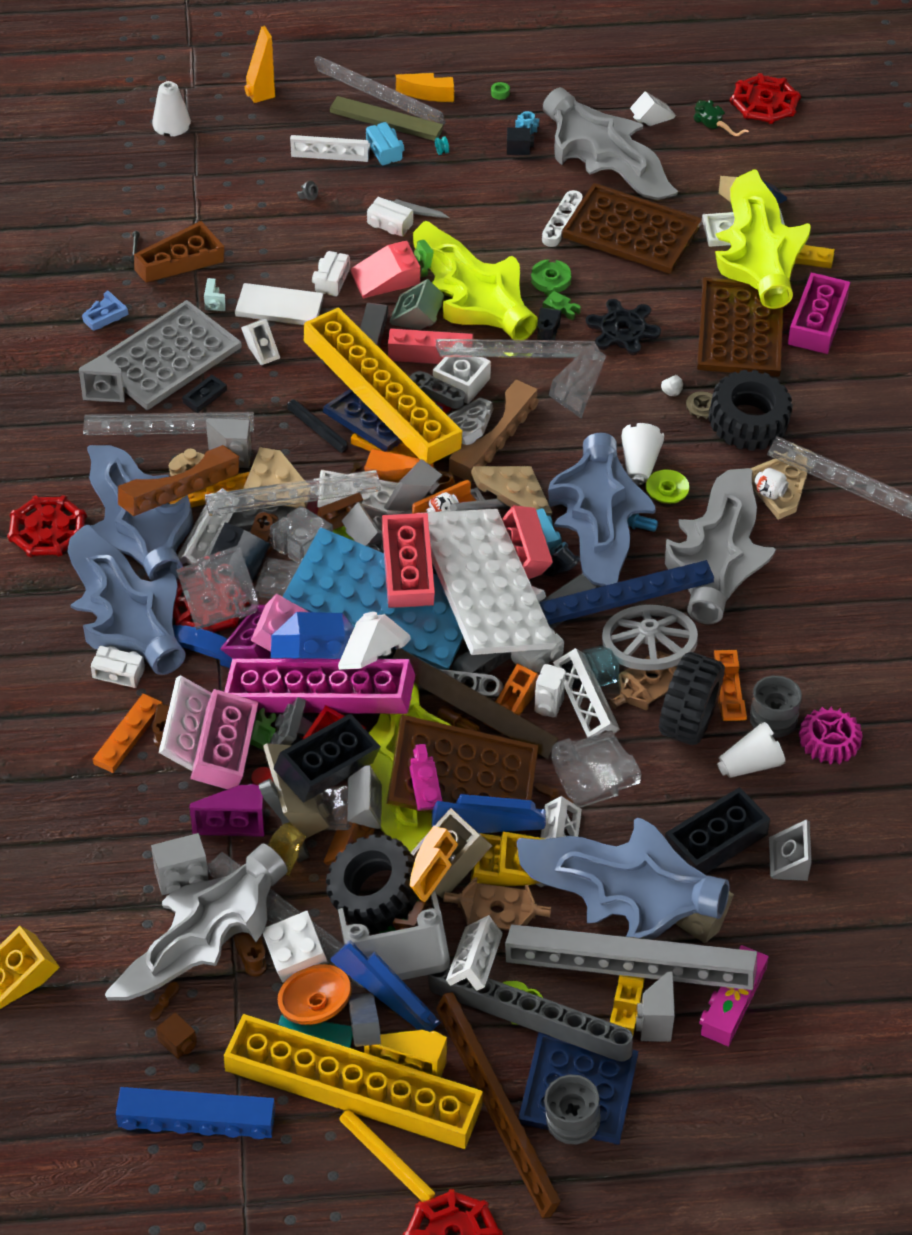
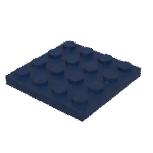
(359, 418)
(558, 1058)

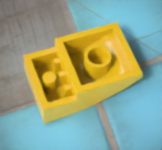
(501, 862)

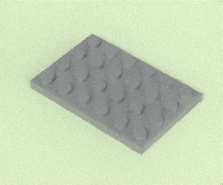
(171, 353)

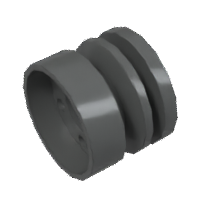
(776, 703)
(572, 1109)

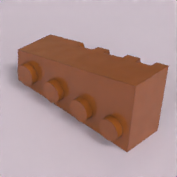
(179, 253)

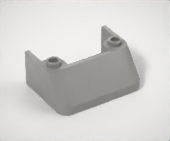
(406, 951)

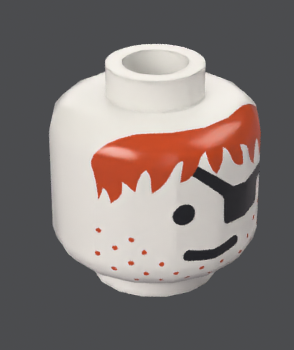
(771, 483)
(442, 502)

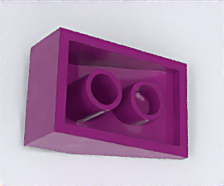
(230, 813)

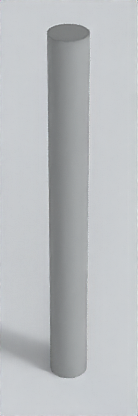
(476, 505)

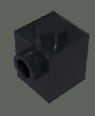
(519, 141)

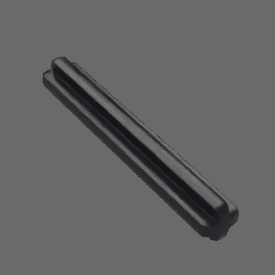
(317, 425)

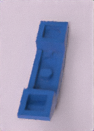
(202, 642)

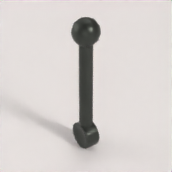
(136, 235)

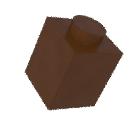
(176, 1035)

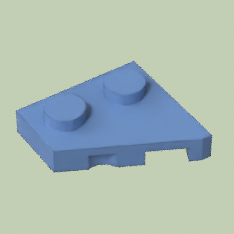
(104, 312)

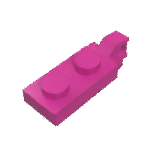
(424, 779)

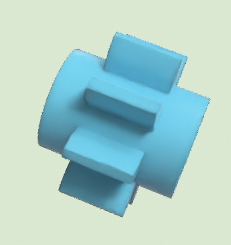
(527, 120)

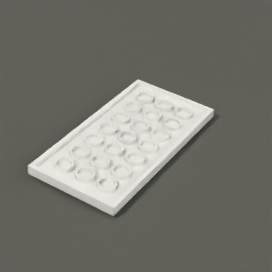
(486, 583)

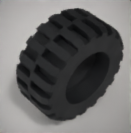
(753, 390)
(691, 698)
(359, 863)

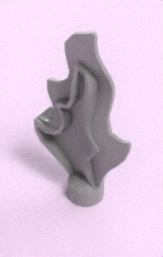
(605, 144)
(722, 541)
(203, 921)

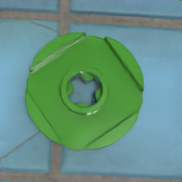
(547, 284)

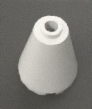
(170, 111)
(641, 450)
(752, 753)

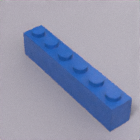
(195, 1112)

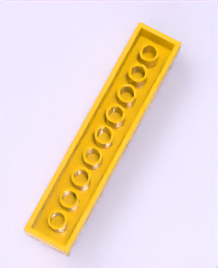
(382, 386)
(353, 1081)

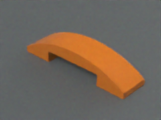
(730, 698)

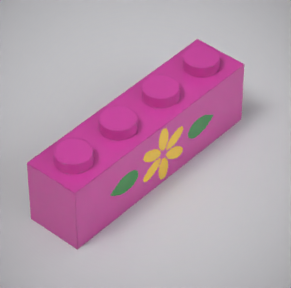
(729, 1006)

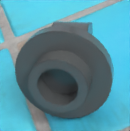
(309, 191)

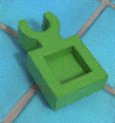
(424, 256)
(563, 303)
(262, 731)

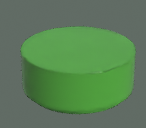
(500, 90)

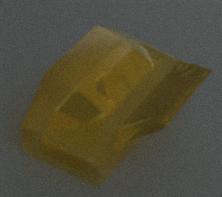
(287, 843)

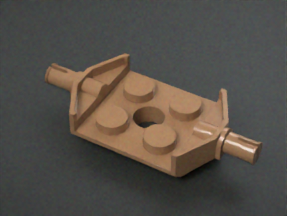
(640, 689)
(479, 898)

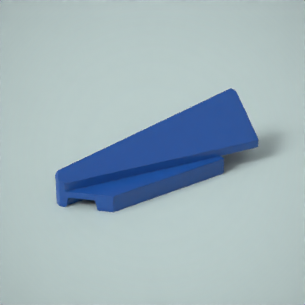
(493, 813)
(385, 985)

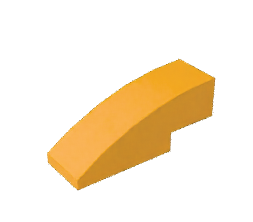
(426, 87)
(432, 862)

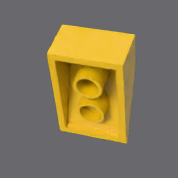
(23, 965)
(414, 1049)

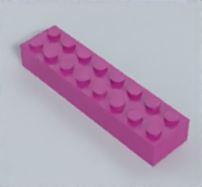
(275, 683)

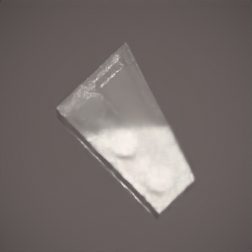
(577, 381)

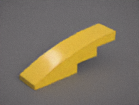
(625, 1003)

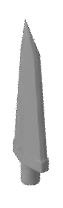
(420, 210)

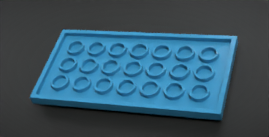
(351, 580)

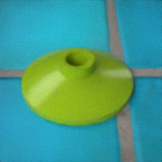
(667, 486)

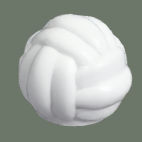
(672, 385)

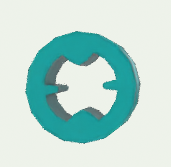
(442, 145)

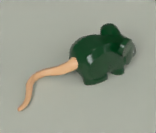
(712, 116)

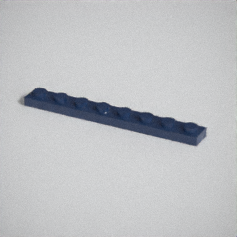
(627, 592)

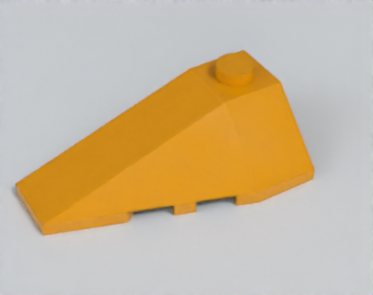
(261, 70)

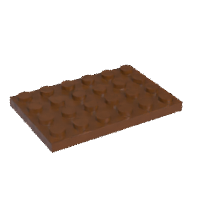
(631, 228)
(738, 329)
(464, 763)

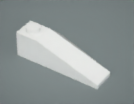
(370, 638)

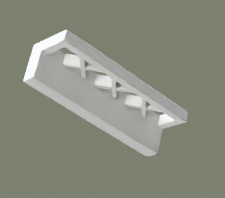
(330, 148)
(203, 536)
(594, 693)
(558, 819)
(475, 953)

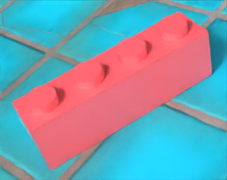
(418, 345)

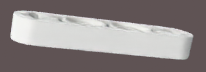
(559, 217)

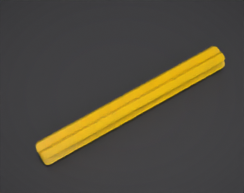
(387, 1156)

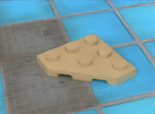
(270, 469)
(512, 485)
(789, 502)

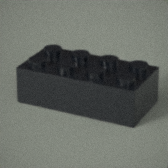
(326, 757)
(719, 831)

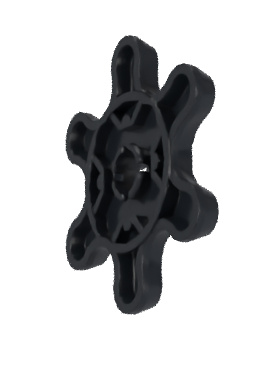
(621, 317)

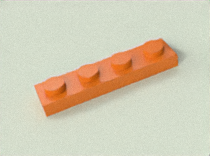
(127, 733)

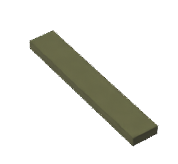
(377, 115)

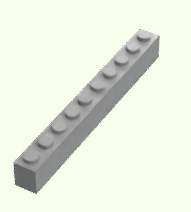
(631, 956)

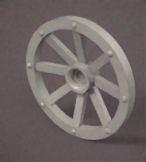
(650, 633)

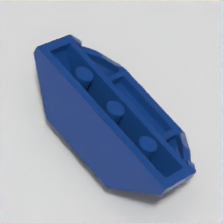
(312, 636)

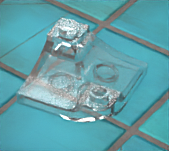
(218, 588)
(594, 768)

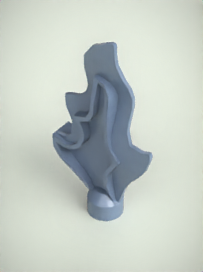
(598, 505)
(148, 536)
(128, 610)
(631, 880)

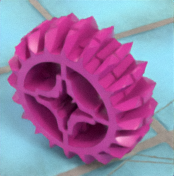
(831, 740)

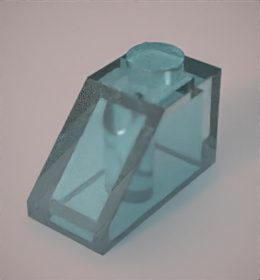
(603, 664)

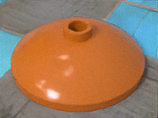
(314, 994)

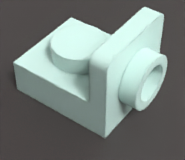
(212, 298)

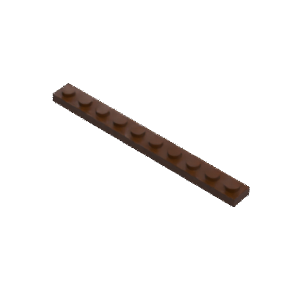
(498, 1106)

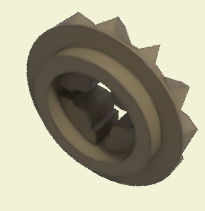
(697, 399)

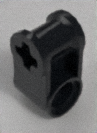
(548, 323)
(562, 560)

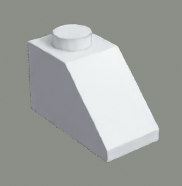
(651, 110)
(261, 341)

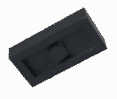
(204, 393)

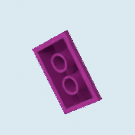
(240, 644)

